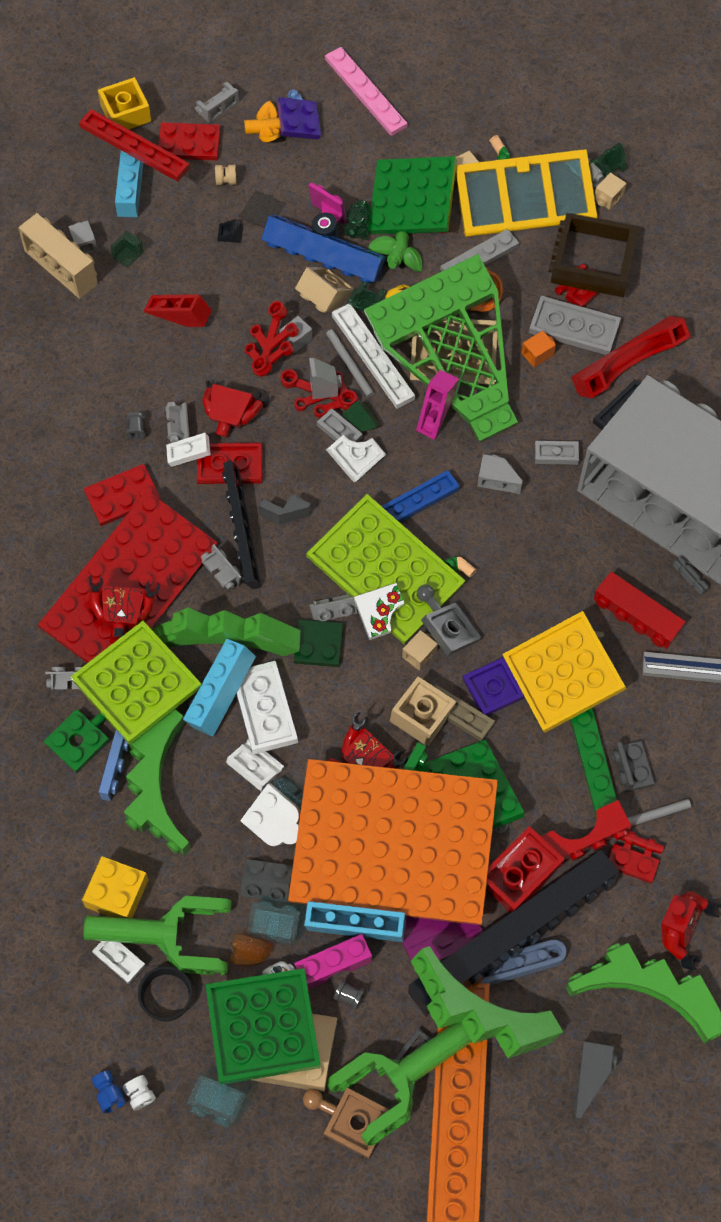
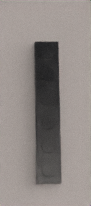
(242, 531)

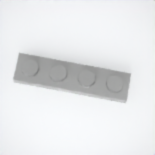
(488, 250)

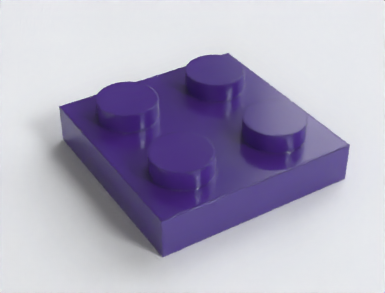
(298, 118)
(493, 687)

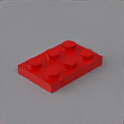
(190, 140)
(118, 494)

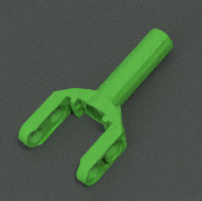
(162, 932)
(402, 1075)

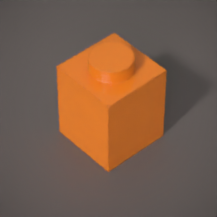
(538, 348)

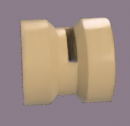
(230, 172)

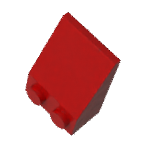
(522, 870)

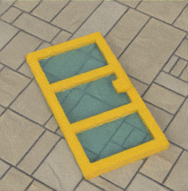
(524, 192)

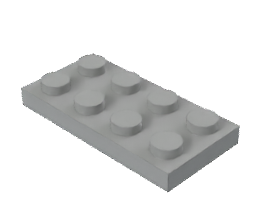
(575, 325)

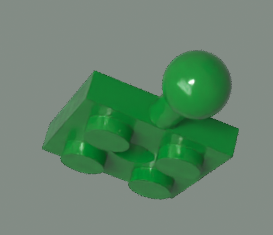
(77, 725)

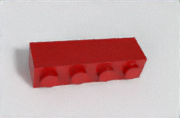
(638, 610)

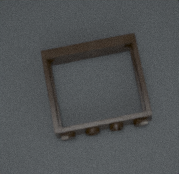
(588, 279)

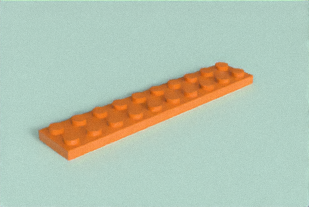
(458, 1132)

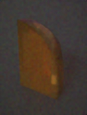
(249, 951)

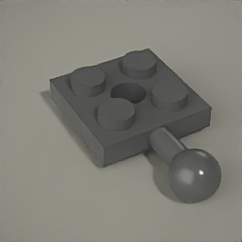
(445, 617)

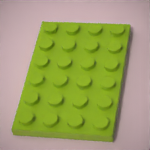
(375, 551)

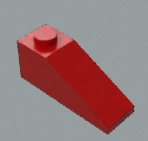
(180, 309)

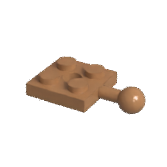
(339, 1127)

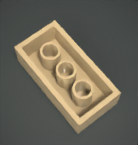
(58, 255)

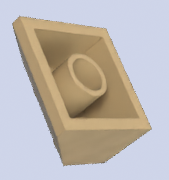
(324, 288)
(422, 711)

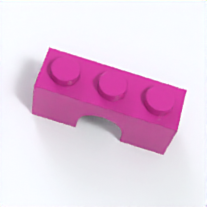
(341, 957)

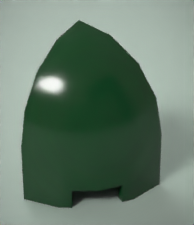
(361, 416)

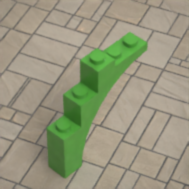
(256, 632)
(146, 780)
(623, 970)
(482, 1020)

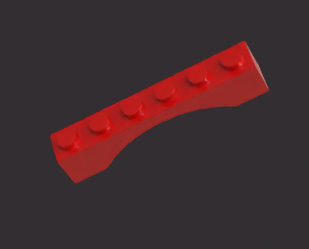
(604, 371)

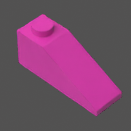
(437, 403)

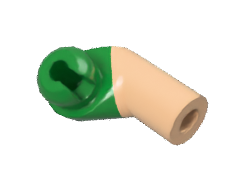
(500, 148)
(460, 564)

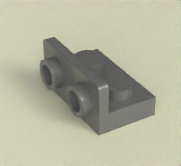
(633, 766)

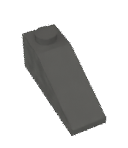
(594, 1068)

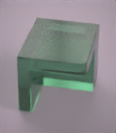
(127, 249)

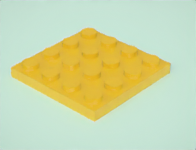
(564, 671)

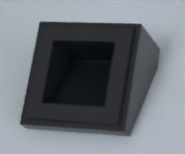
(230, 231)

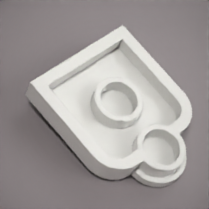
(273, 817)

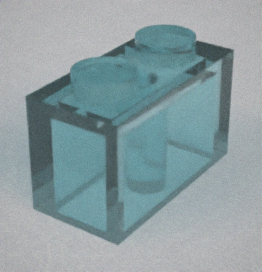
(274, 922)
(216, 1101)

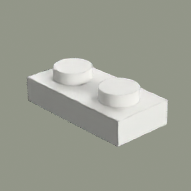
(188, 449)
(119, 960)

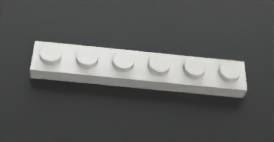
(373, 356)

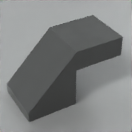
(293, 510)

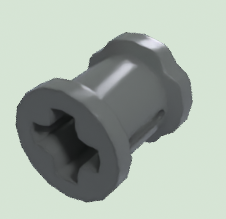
(135, 425)
(349, 994)

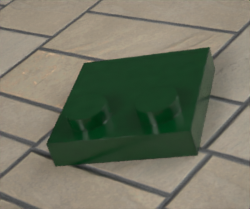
(319, 643)

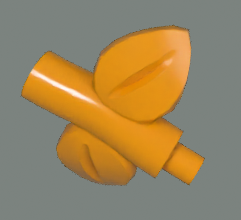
(266, 125)

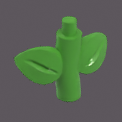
(397, 251)

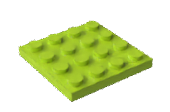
(136, 682)

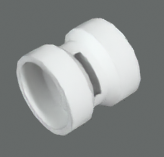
(139, 1092)

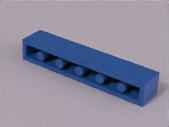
(325, 249)

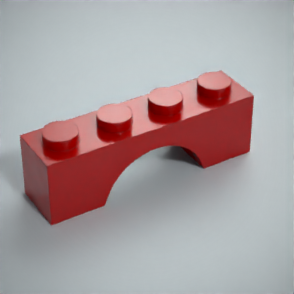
(610, 824)

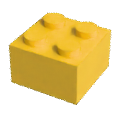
(125, 104)
(115, 889)

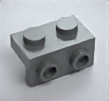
(266, 880)

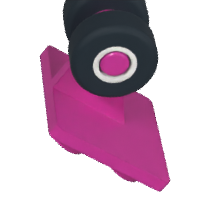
(332, 211)

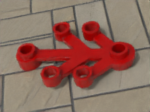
(263, 364)
(339, 401)

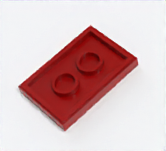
(245, 455)

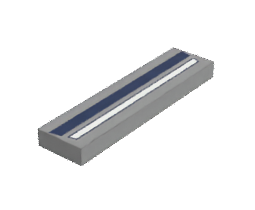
(681, 667)

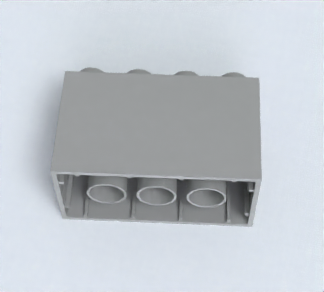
(662, 472)

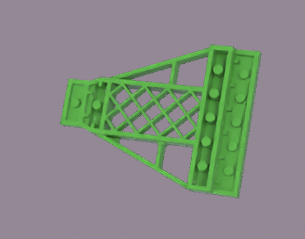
(440, 300)

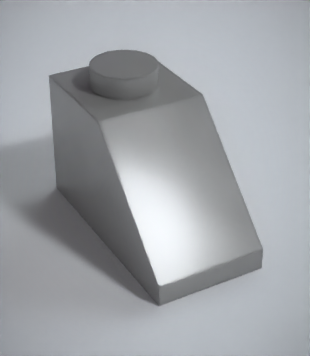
(323, 379)
(498, 475)

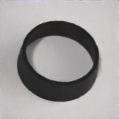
(165, 970)

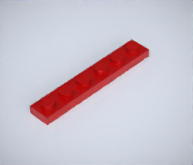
(134, 145)

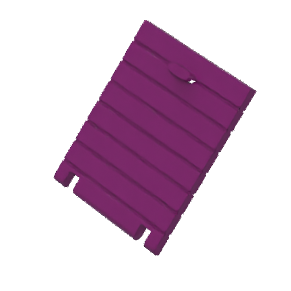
(436, 933)

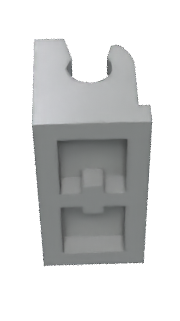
(219, 103)

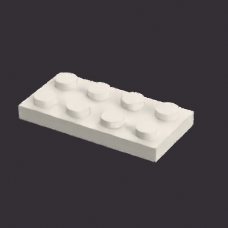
(266, 709)

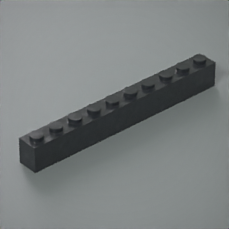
(525, 925)

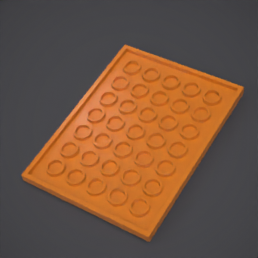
(394, 841)

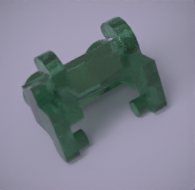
(611, 159)
(358, 217)
(363, 298)

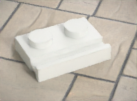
(256, 768)

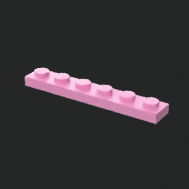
(366, 91)

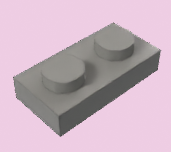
(336, 426)
(556, 452)

